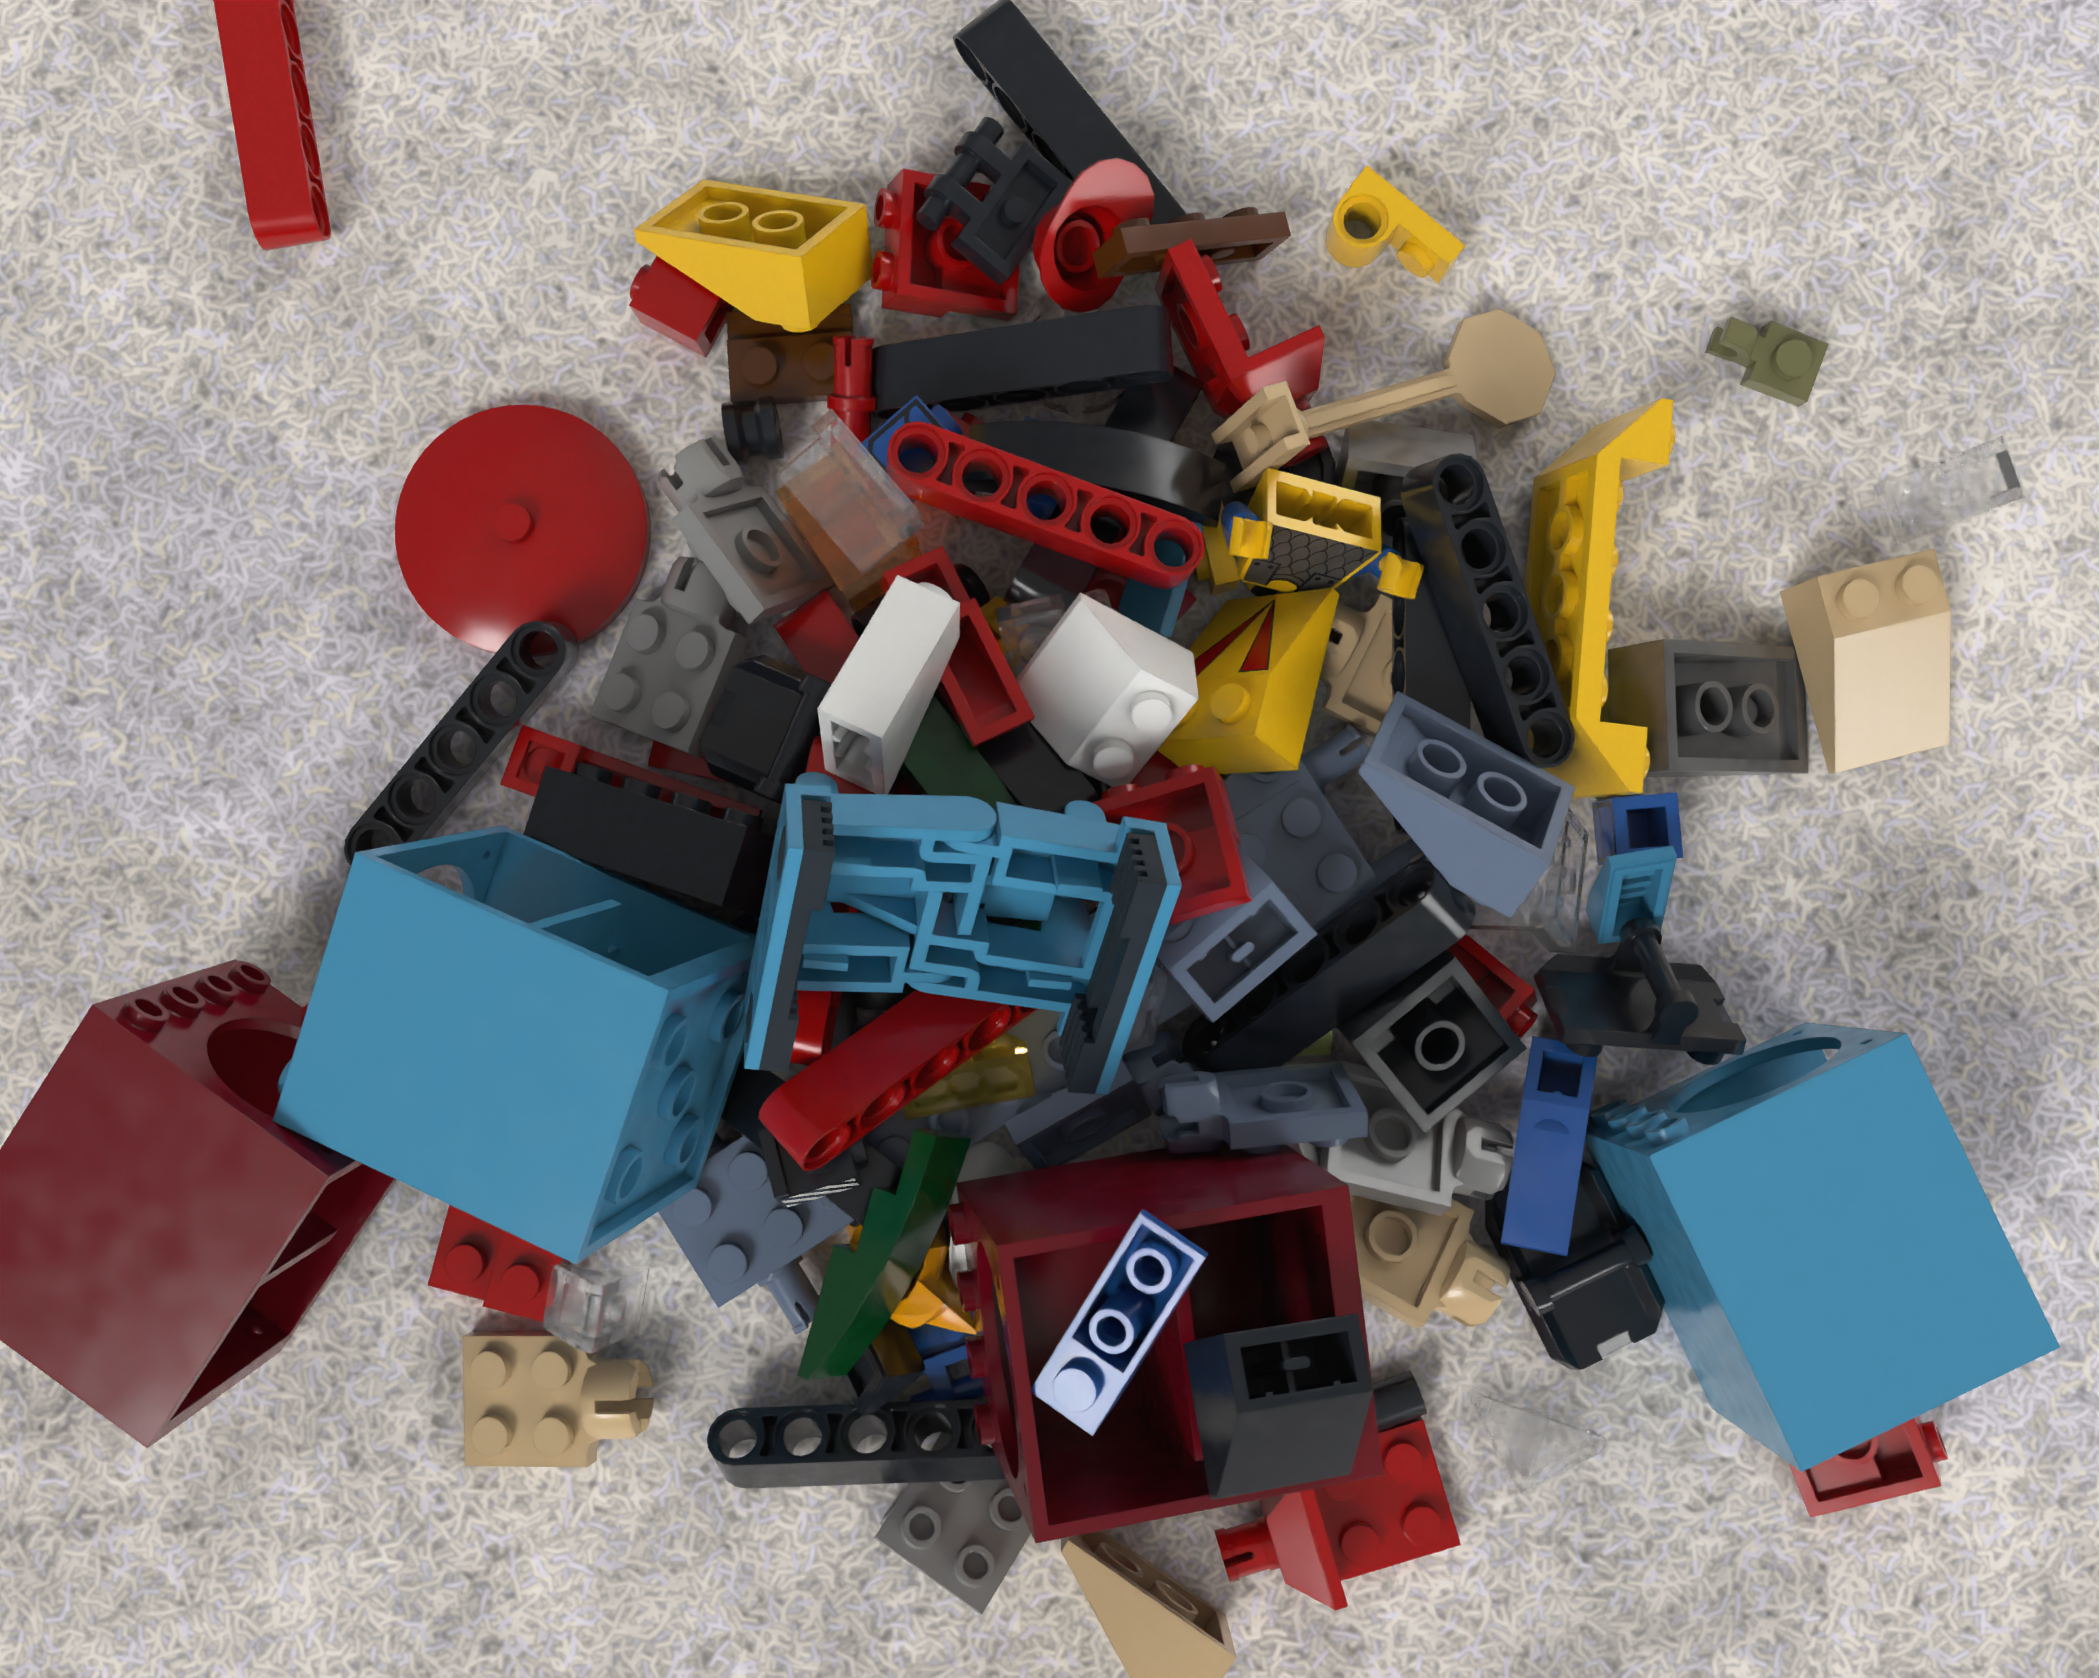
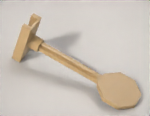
(1491, 369)

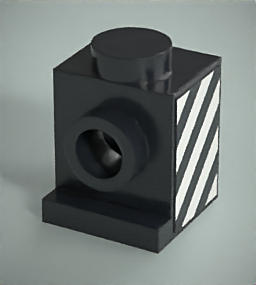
(795, 1186)

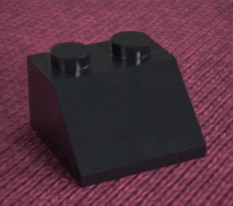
(1433, 1039)

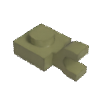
(1776, 361)

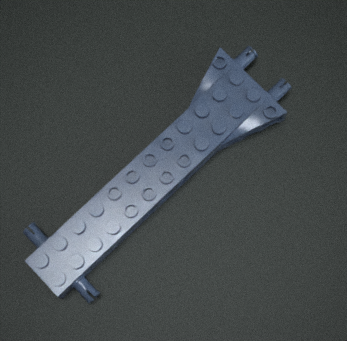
(745, 1237)

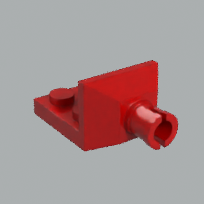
(1219, 343)
(1351, 1525)

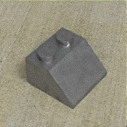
(1381, 454)

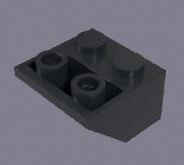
(1279, 1403)

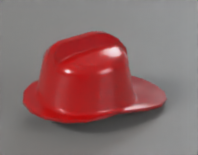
(1083, 221)

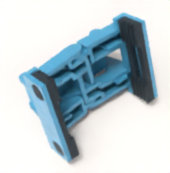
(1015, 861)

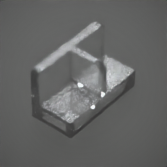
(850, 495)

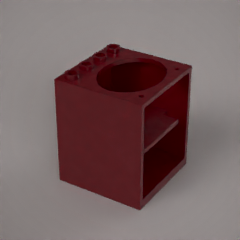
(160, 1211)
(1033, 1253)

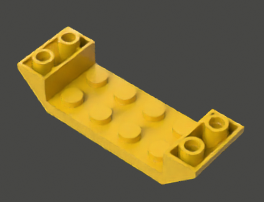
(1570, 587)

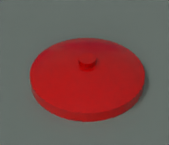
(520, 525)

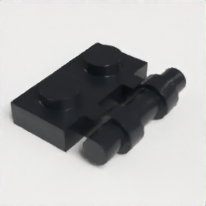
(1004, 221)

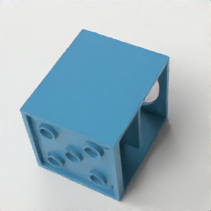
(520, 1043)
(1819, 1239)

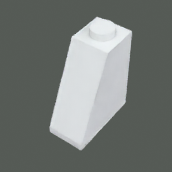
(888, 684)

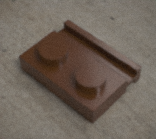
(782, 362)

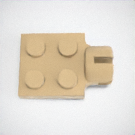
(1359, 665)
(1425, 1263)
(546, 1401)

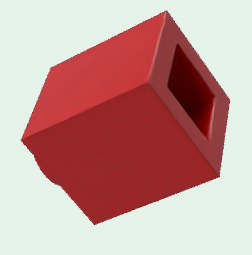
(677, 306)

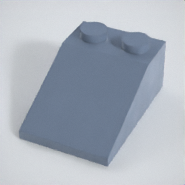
(1467, 803)

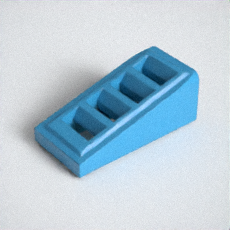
(1630, 888)

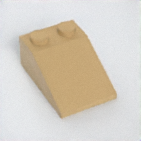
(1875, 658)
(1147, 1614)

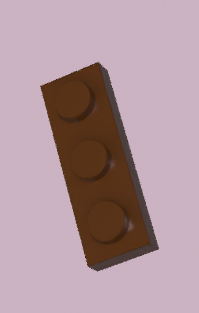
(1233, 239)

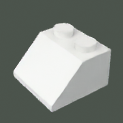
(1107, 690)

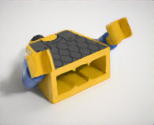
(1312, 538)

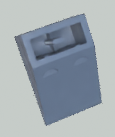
(1234, 949)

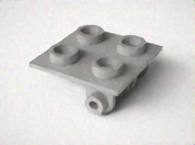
(957, 1533)

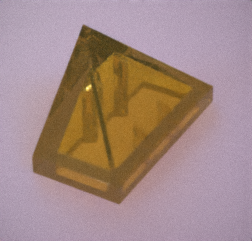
(989, 1077)

